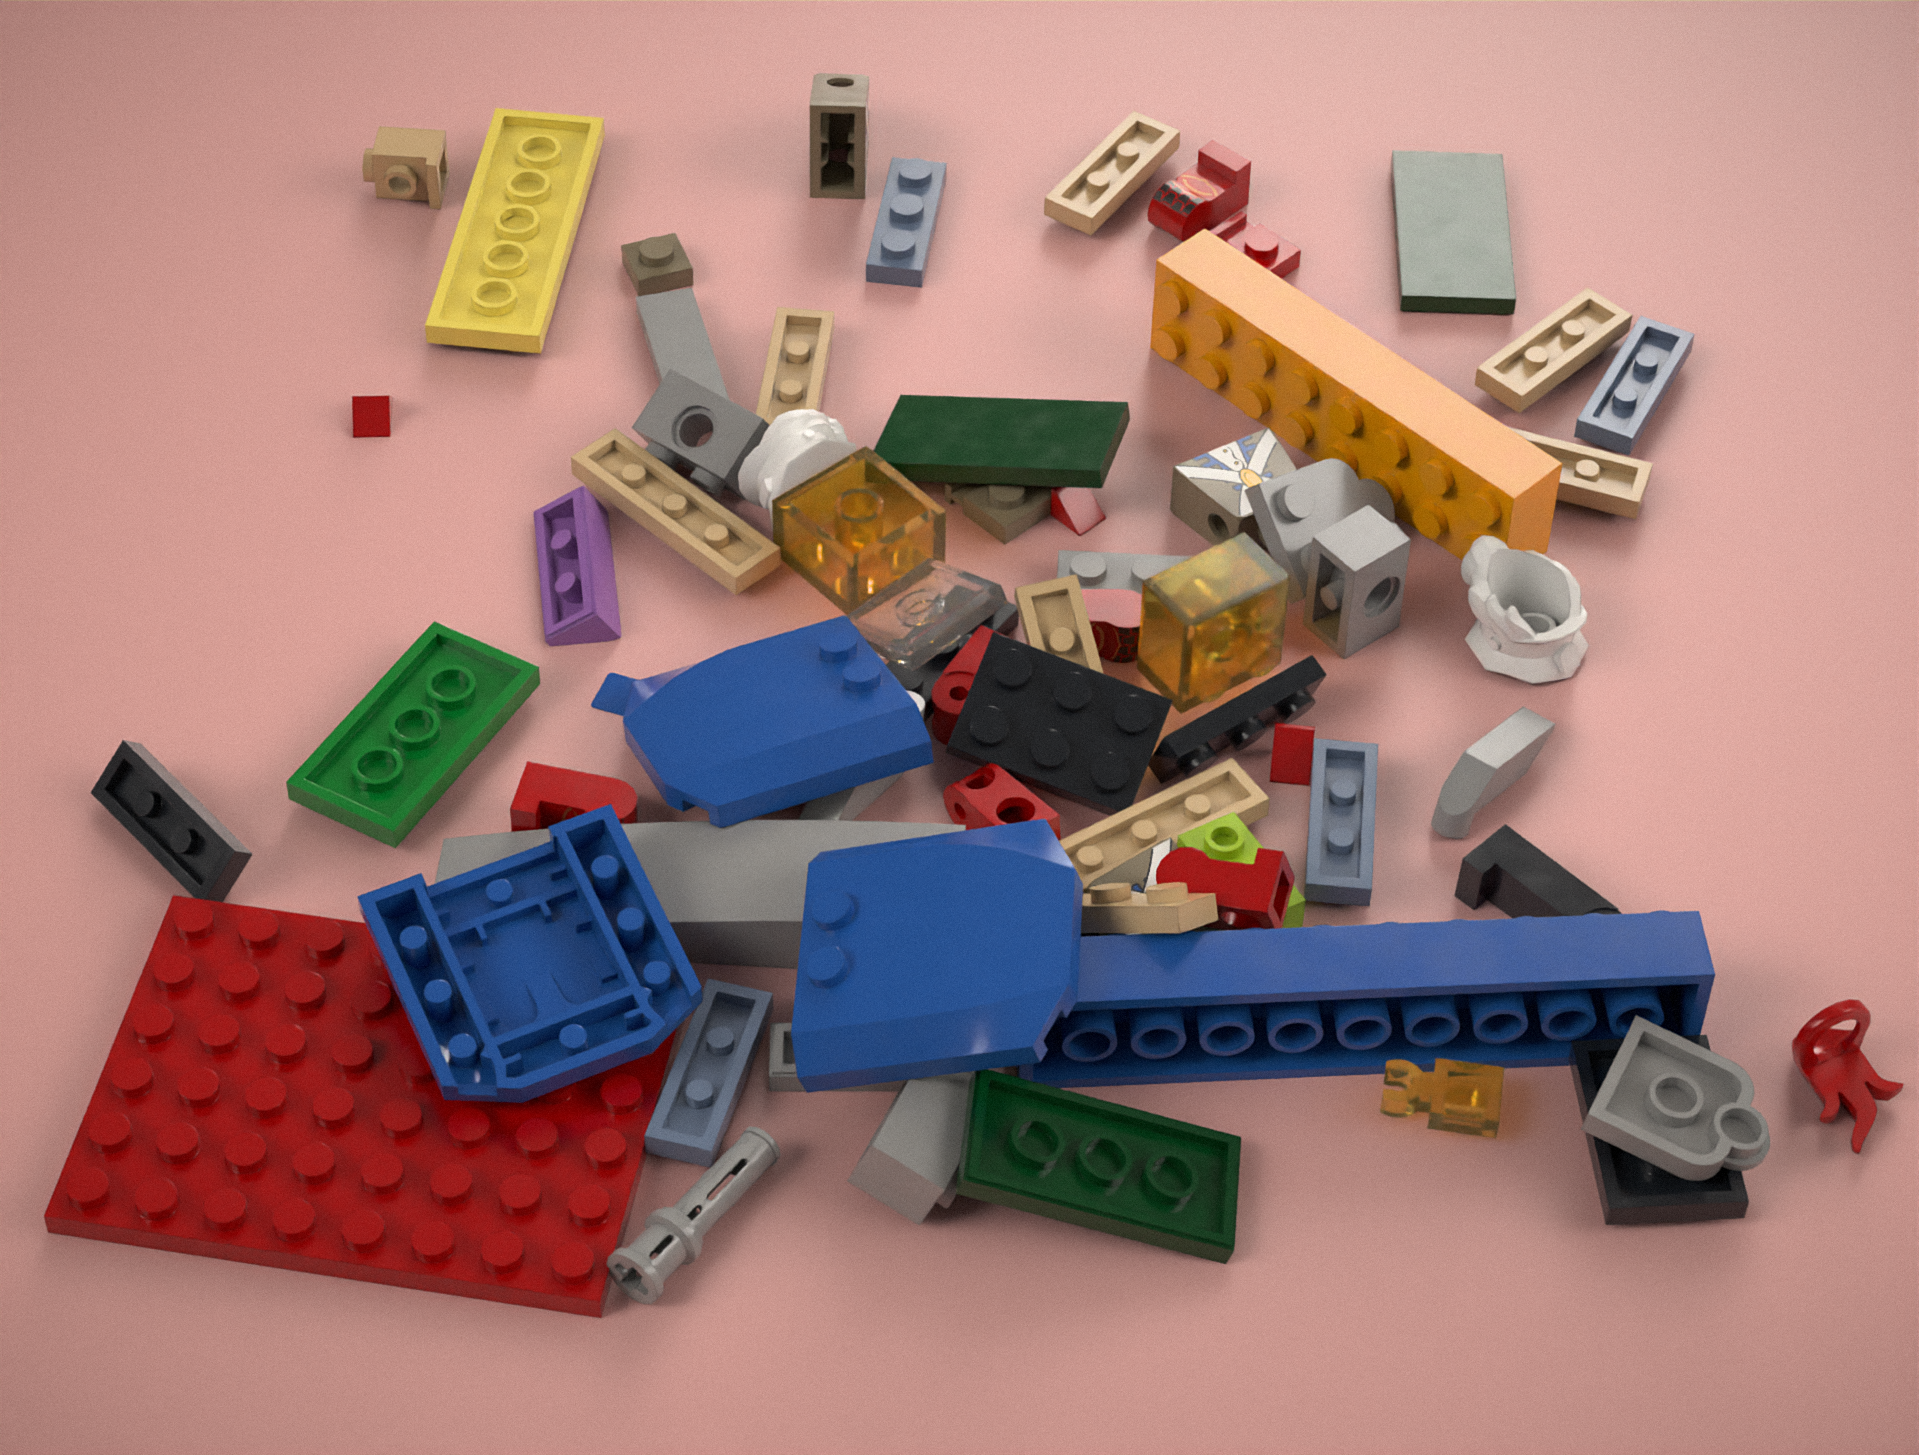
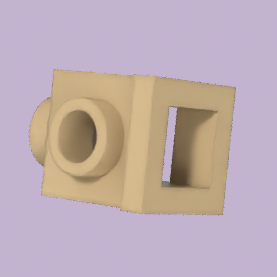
(408, 164)

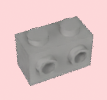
(917, 1147)

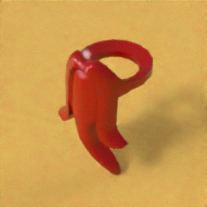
(1838, 1068)

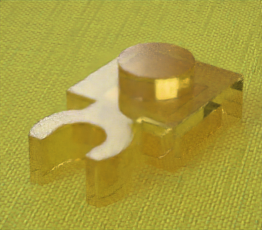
(1456, 1095)

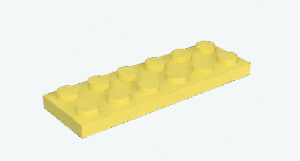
(516, 231)

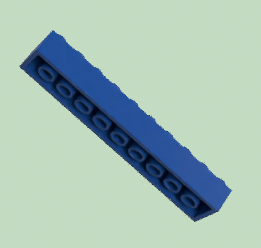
(1370, 995)

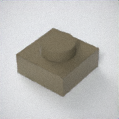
(657, 264)

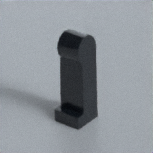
(1524, 881)

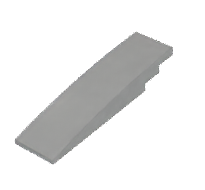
(725, 890)

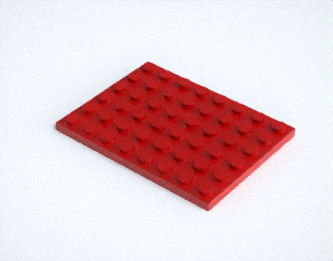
(292, 1124)

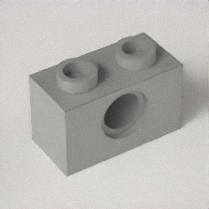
(685, 412)
(1356, 581)

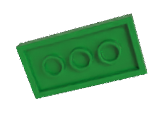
(413, 734)

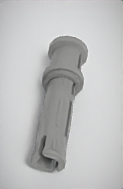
(678, 1230)

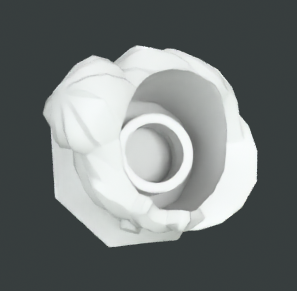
(791, 452)
(1524, 612)

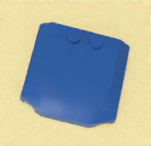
(775, 724)
(935, 955)
(535, 964)

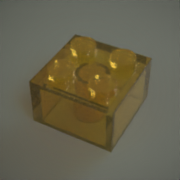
(857, 528)
(1212, 622)

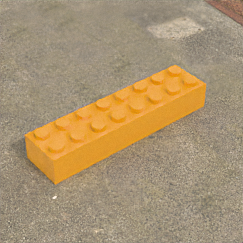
(1349, 399)

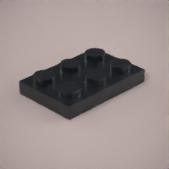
(1059, 725)
(1633, 1188)

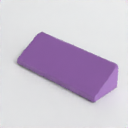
(576, 570)

